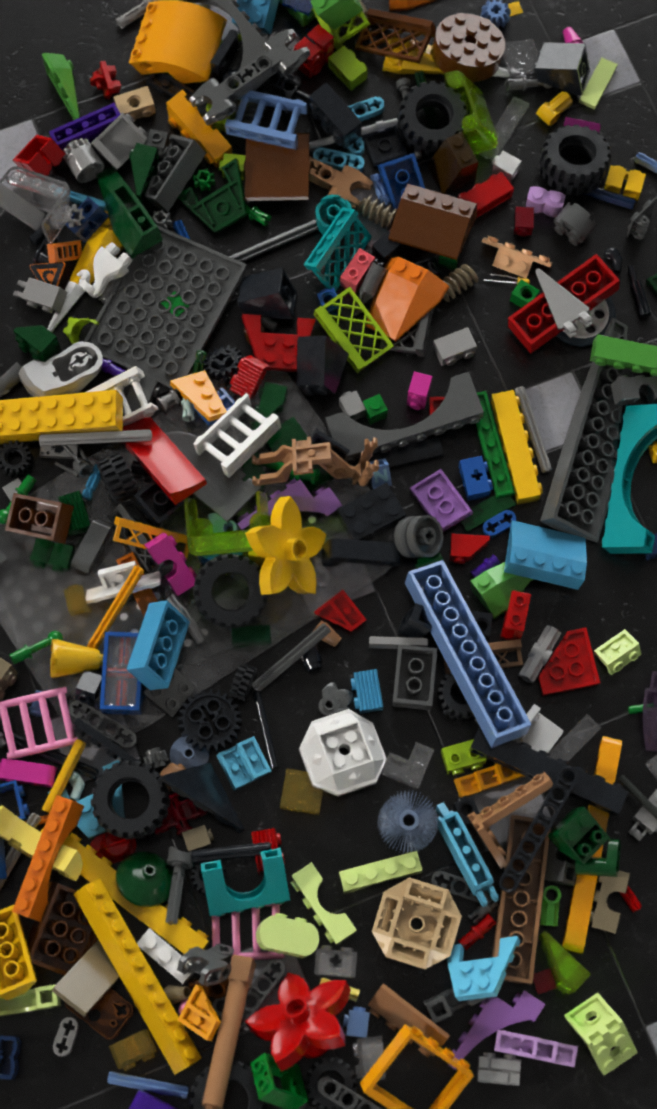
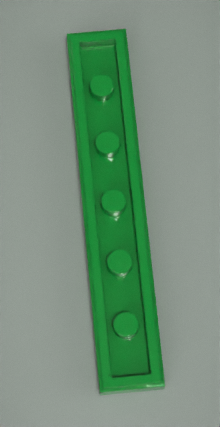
(493, 450)

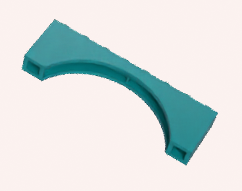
(622, 529)

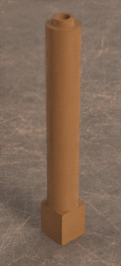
(239, 983)

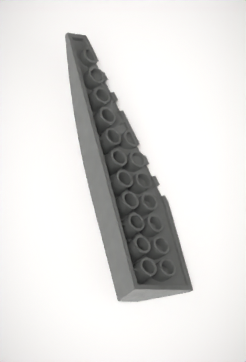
(589, 454)

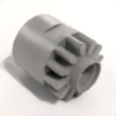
(82, 160)

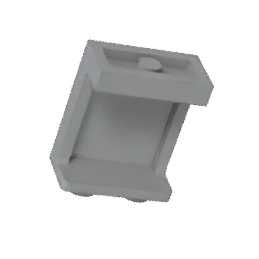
(118, 140)

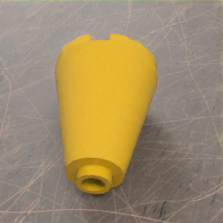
(72, 659)

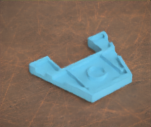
(88, 823)
(483, 976)

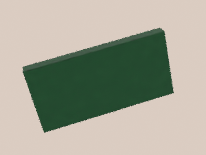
(292, 430)

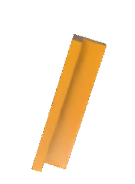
(144, 528)

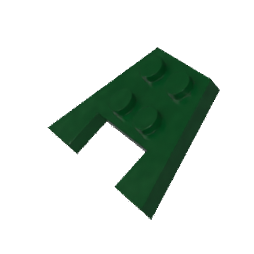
(222, 206)

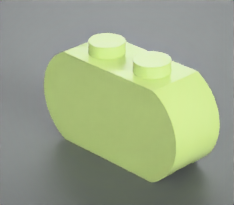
(287, 936)

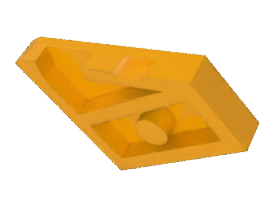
(199, 1014)

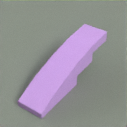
(535, 1048)

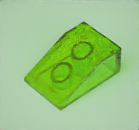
(565, 969)

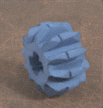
(496, 12)

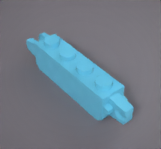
(465, 854)

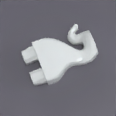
(105, 268)

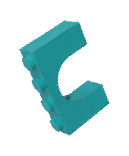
(270, 891)

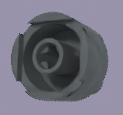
(574, 223)

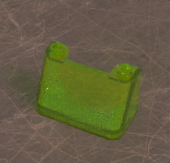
(478, 125)

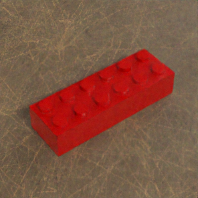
(589, 283)

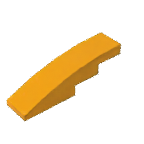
(485, 780)

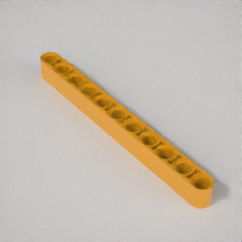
(585, 885)

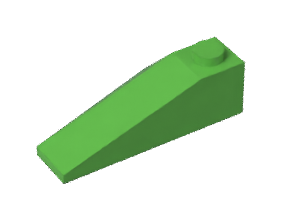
(61, 75)
(495, 588)

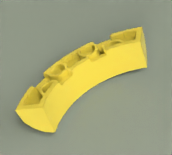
(26, 838)

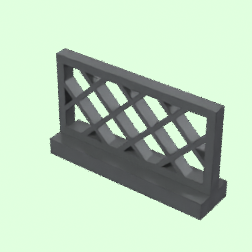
(420, 340)

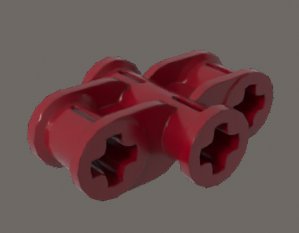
(184, 811)

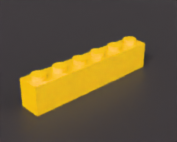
(515, 447)

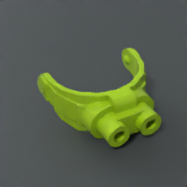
(75, 326)

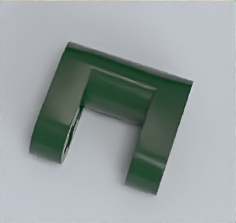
(602, 866)

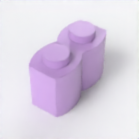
(545, 201)

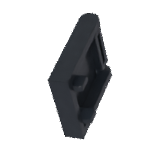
(224, 55)

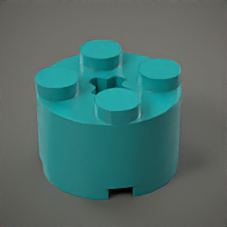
(328, 210)

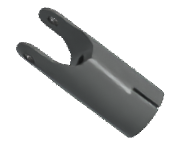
(10, 379)

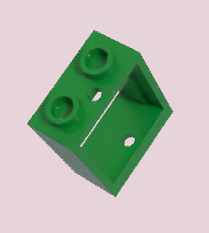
(291, 1096)

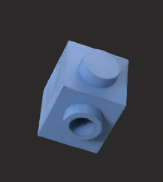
(356, 1022)

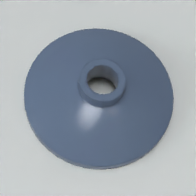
(178, 751)

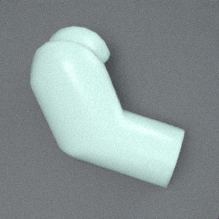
(77, 784)

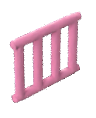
(52, 743)
(256, 954)

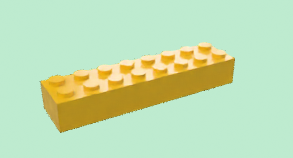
(59, 414)

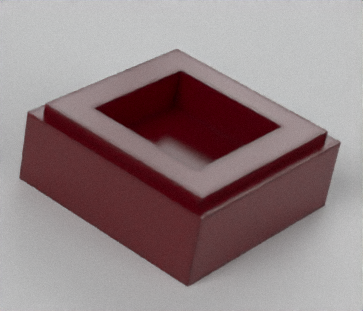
(544, 981)

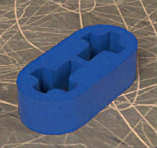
(496, 520)

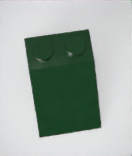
(144, 163)

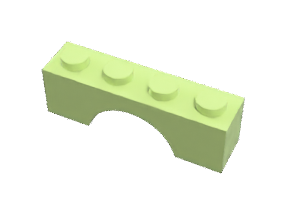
(380, 871)
(337, 925)
(32, 1000)

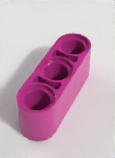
(27, 772)

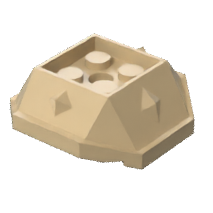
(419, 901)

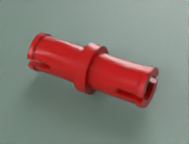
(477, 932)

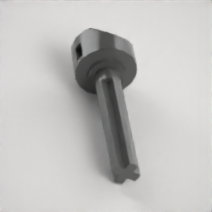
(179, 862)

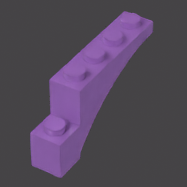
(324, 501)
(495, 1016)

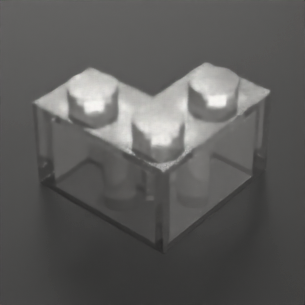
(409, 771)
(368, 1052)

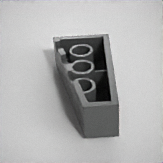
(174, 171)

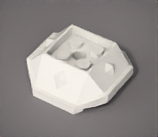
(339, 772)

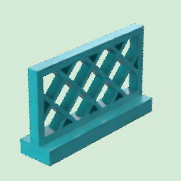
(331, 241)

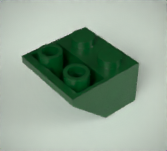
(37, 341)
(578, 835)

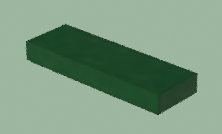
(486, 510)

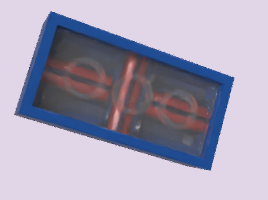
(119, 688)

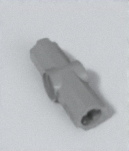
(539, 654)

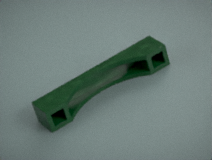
(272, 401)

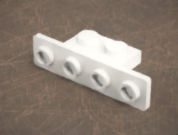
(114, 578)

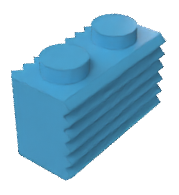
(367, 690)

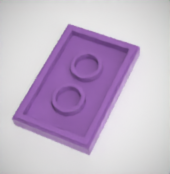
(441, 500)

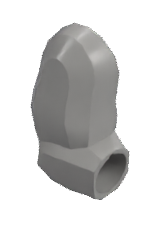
(64, 372)

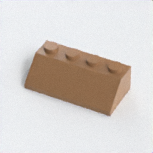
(399, 1012)

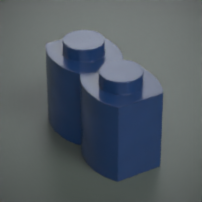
(9, 1051)

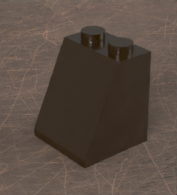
(453, 164)

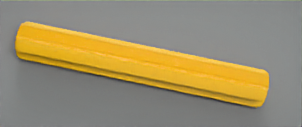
(65, 773)

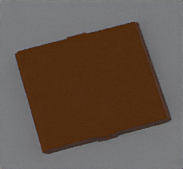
(277, 171)

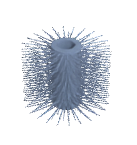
(412, 832)

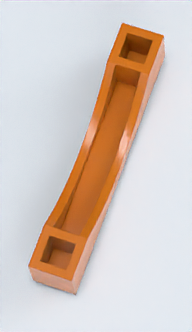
(34, 891)

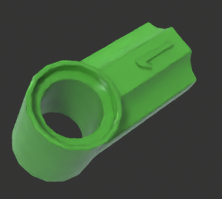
(550, 909)

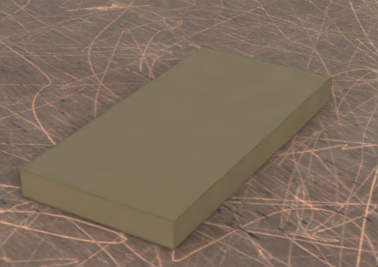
(87, 980)

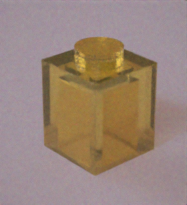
(76, 600)

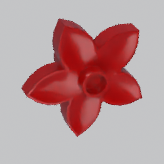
(302, 1021)

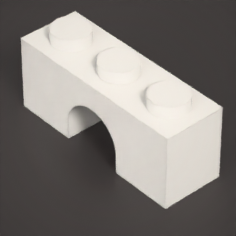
(163, 954)

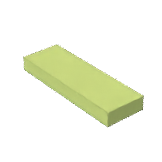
(598, 83)

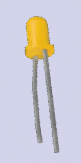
(518, 279)

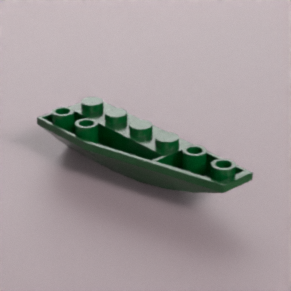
(127, 215)

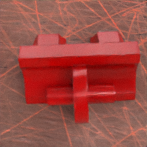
(102, 79)

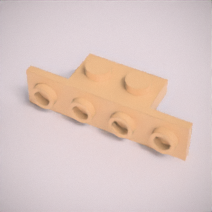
(514, 260)

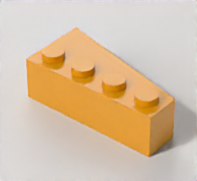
(192, 126)

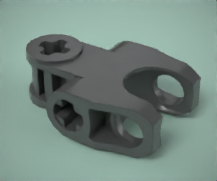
(210, 963)

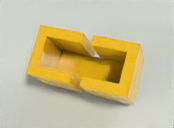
(633, 185)

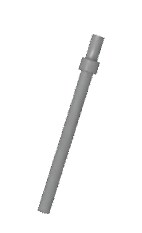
(378, 126)

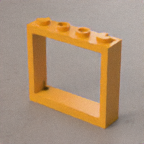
(448, 1094)

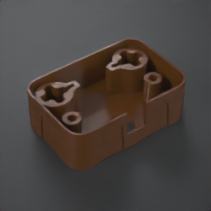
(110, 1022)

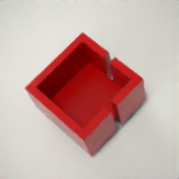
(318, 53)
(40, 155)

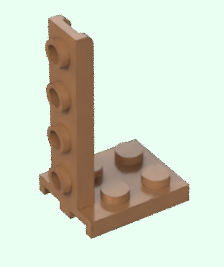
(502, 808)

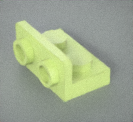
(618, 652)

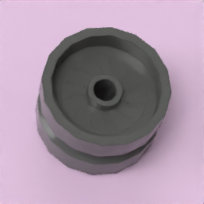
(418, 536)

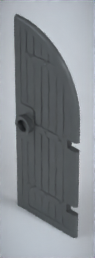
(221, 494)

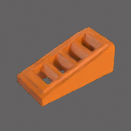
(53, 251)

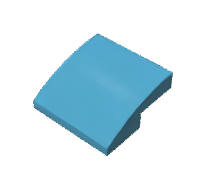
(243, 763)

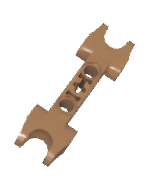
(341, 182)

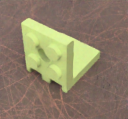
(602, 1033)

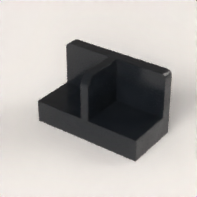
(413, 623)

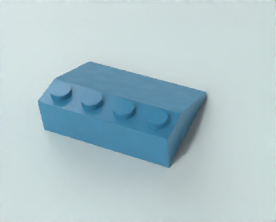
(546, 555)

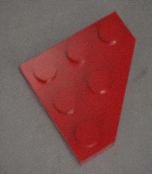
(570, 665)

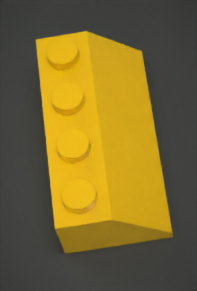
(15, 962)

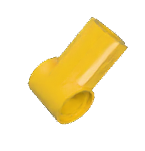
(551, 111)

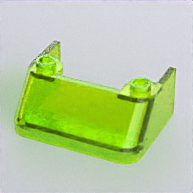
(203, 540)

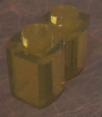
(133, 1049)

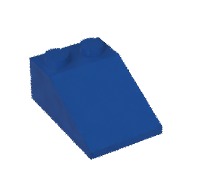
(399, 173)

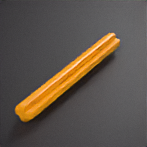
(116, 607)

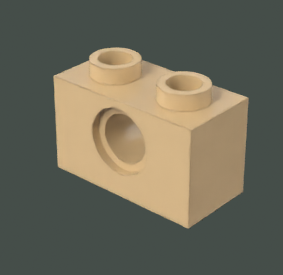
(136, 97)

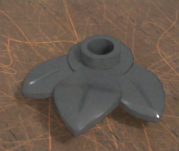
(336, 698)

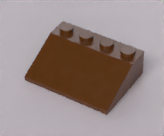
(433, 221)
(62, 933)

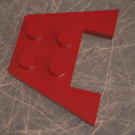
(274, 348)

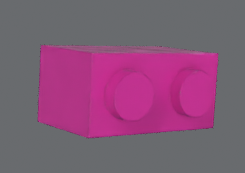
(419, 391)

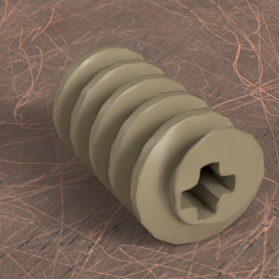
(378, 212)
(459, 279)

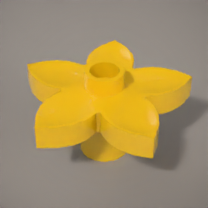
(285, 550)

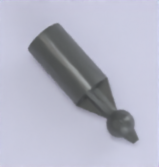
(370, 284)

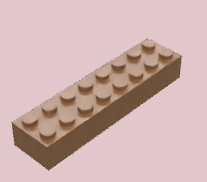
(521, 909)

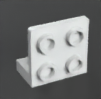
(542, 733)

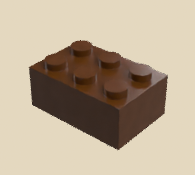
(39, 518)

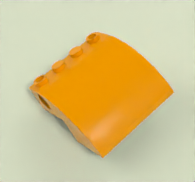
(177, 40)

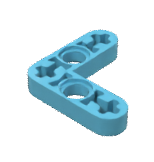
(373, 112)

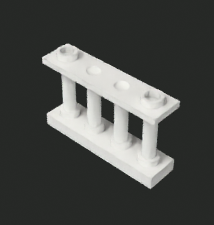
(118, 383)
(244, 450)

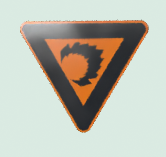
(48, 272)

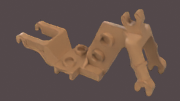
(305, 455)

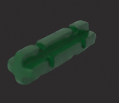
(199, 363)

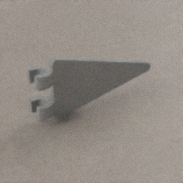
(563, 305)

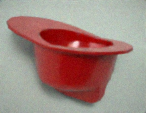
(113, 847)

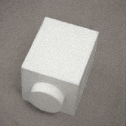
(506, 164)

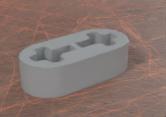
(61, 1035)

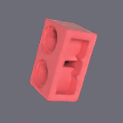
(356, 270)

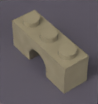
(604, 917)

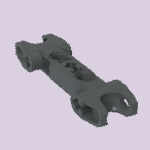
(276, 58)

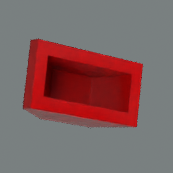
(466, 547)

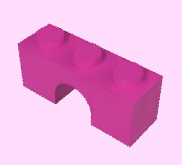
(163, 548)

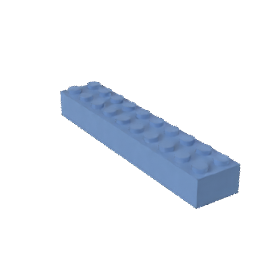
(468, 654)

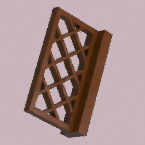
(400, 24)

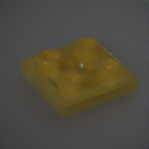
(300, 794)

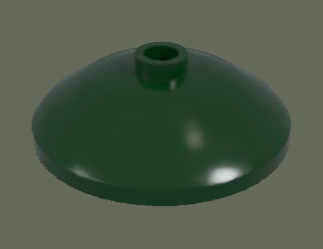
(138, 885)

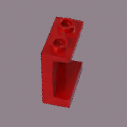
(515, 616)

